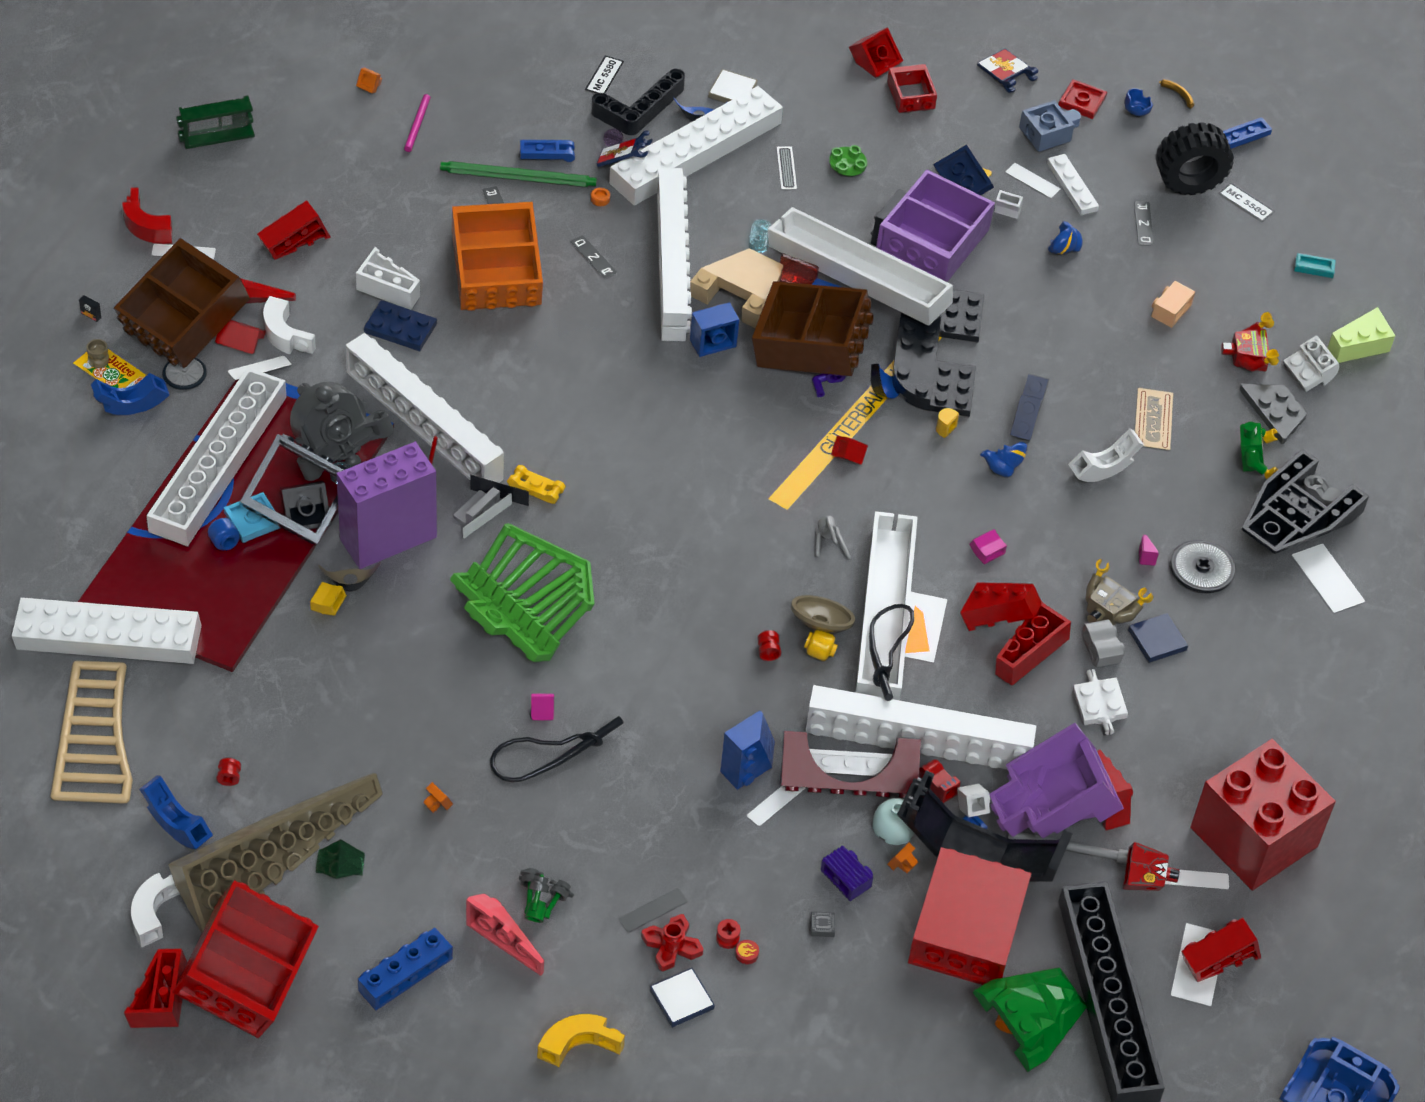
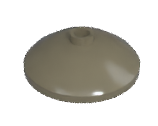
(822, 614)

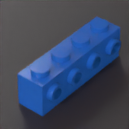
(405, 968)

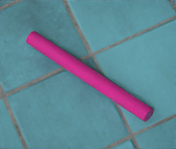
(417, 123)

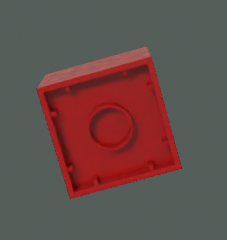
(1262, 814)

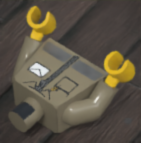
(1111, 600)

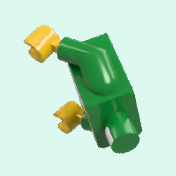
(1252, 447)

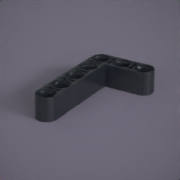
(634, 118)

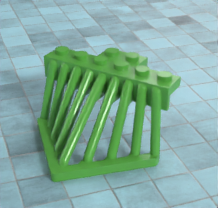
(504, 613)

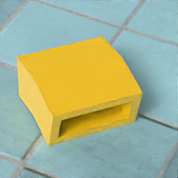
(327, 599)

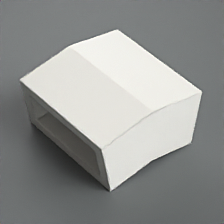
(1008, 204)

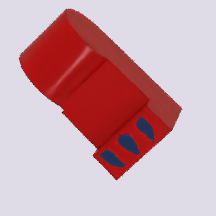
(942, 781)

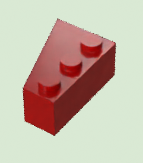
(293, 230)
(1000, 602)
(1124, 792)
(1221, 949)
(154, 1001)

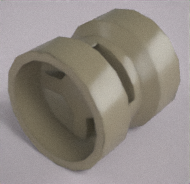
(97, 353)

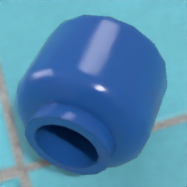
(223, 534)

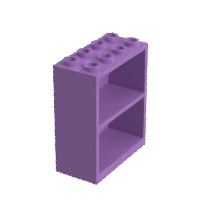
(935, 225)
(387, 505)

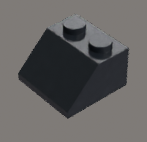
(305, 503)

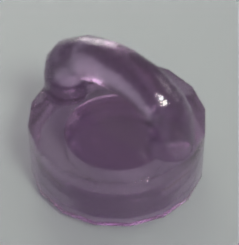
(613, 137)

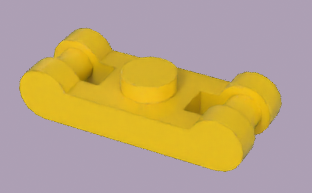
(536, 484)

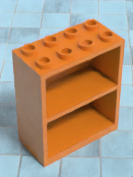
(497, 255)

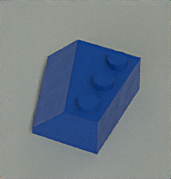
(747, 751)

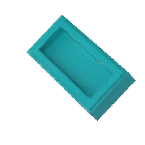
(1314, 265)

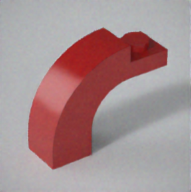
(143, 225)

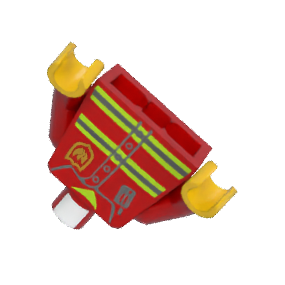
(1251, 346)

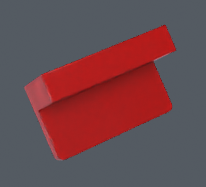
(240, 336)

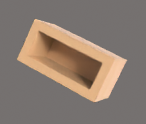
(1172, 303)

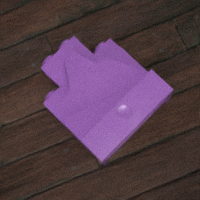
(1055, 786)

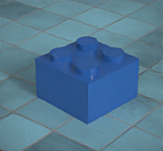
(714, 329)

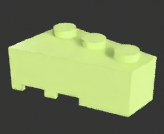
(1362, 338)

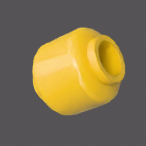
(820, 645)

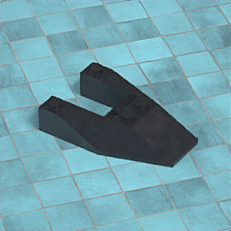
(1290, 516)

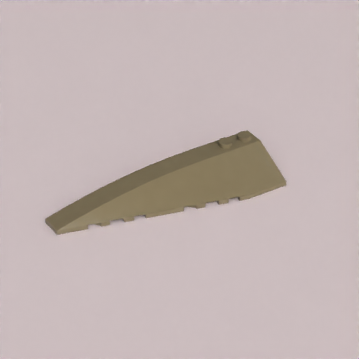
(267, 847)

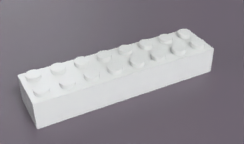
(106, 630)

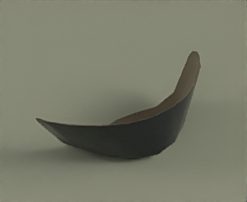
(338, 576)

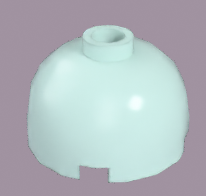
(889, 825)

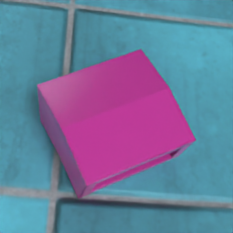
(988, 546)

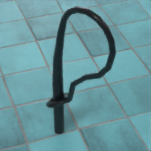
(882, 673)
(589, 739)

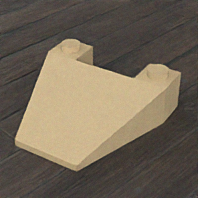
(743, 274)

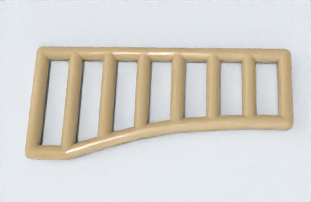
(117, 740)

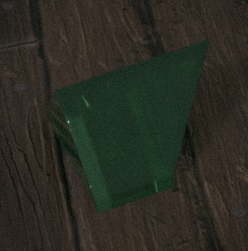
(340, 860)

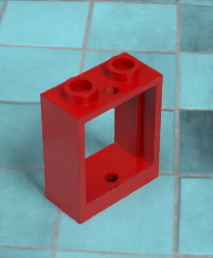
(918, 75)

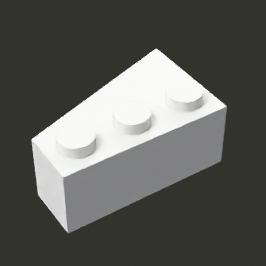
(386, 281)

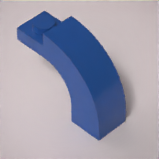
(132, 399)
(172, 817)

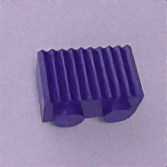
(847, 872)

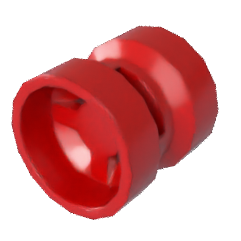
(769, 647)

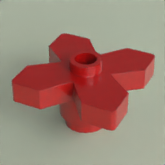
(672, 941)

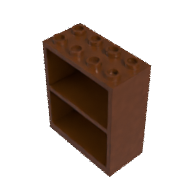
(181, 303)
(812, 328)

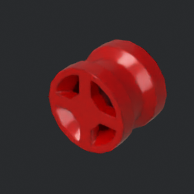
(228, 771)
(723, 936)

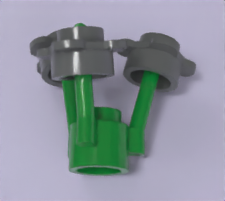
(535, 880)

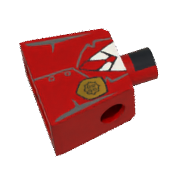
(1147, 869)

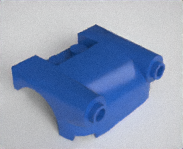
(1339, 1074)

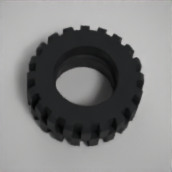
(1189, 143)

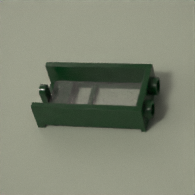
(215, 123)

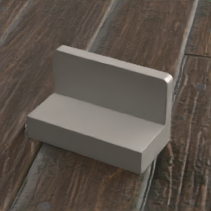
(477, 505)

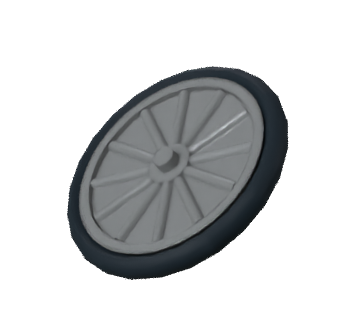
(185, 377)

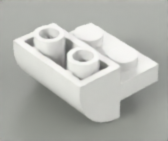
(1312, 364)

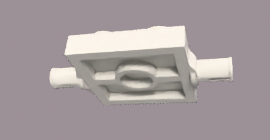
(1100, 701)

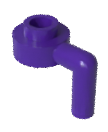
(817, 382)

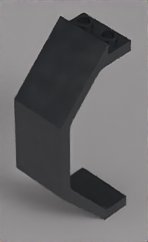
(941, 828)

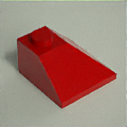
(876, 52)

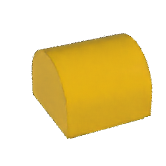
(946, 421)

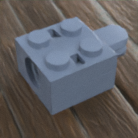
(1048, 125)

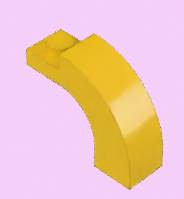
(576, 1031)

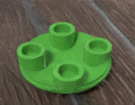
(848, 160)

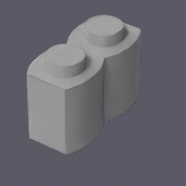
(1103, 643)

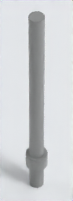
(1120, 855)

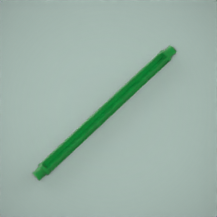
(518, 173)

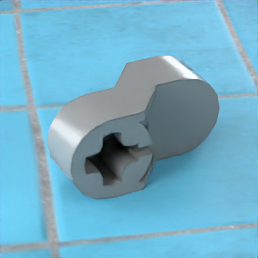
(1320, 489)

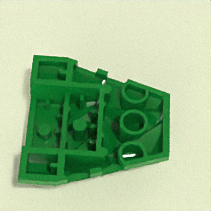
(1036, 1009)

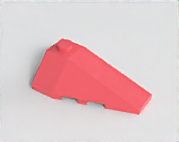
(494, 923)

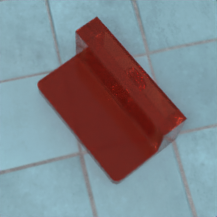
(797, 270)

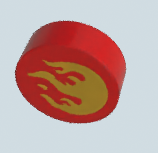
(747, 952)

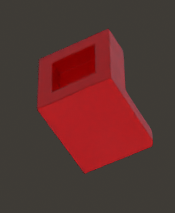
(849, 449)

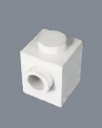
(973, 800)

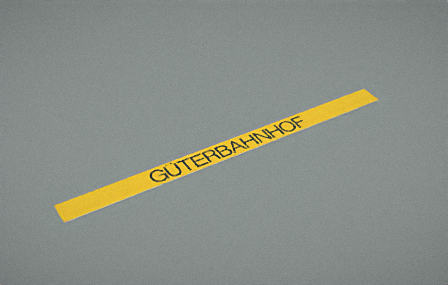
(821, 456)

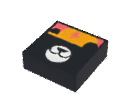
(90, 308)

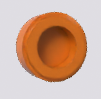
(600, 196)

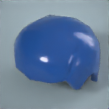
(1136, 103)

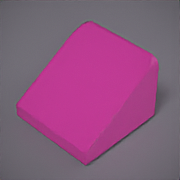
(1147, 552)
(542, 706)

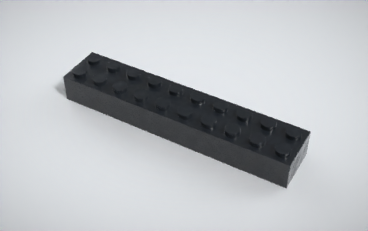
(1110, 994)

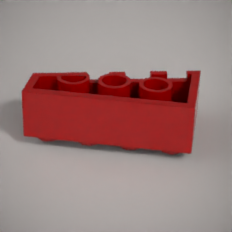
(1032, 644)

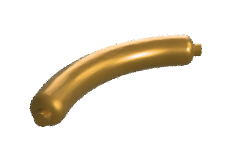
(1180, 90)

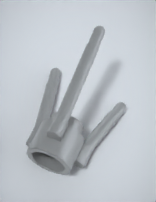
(828, 530)

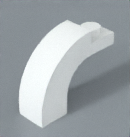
(280, 334)
(1105, 464)
(145, 904)

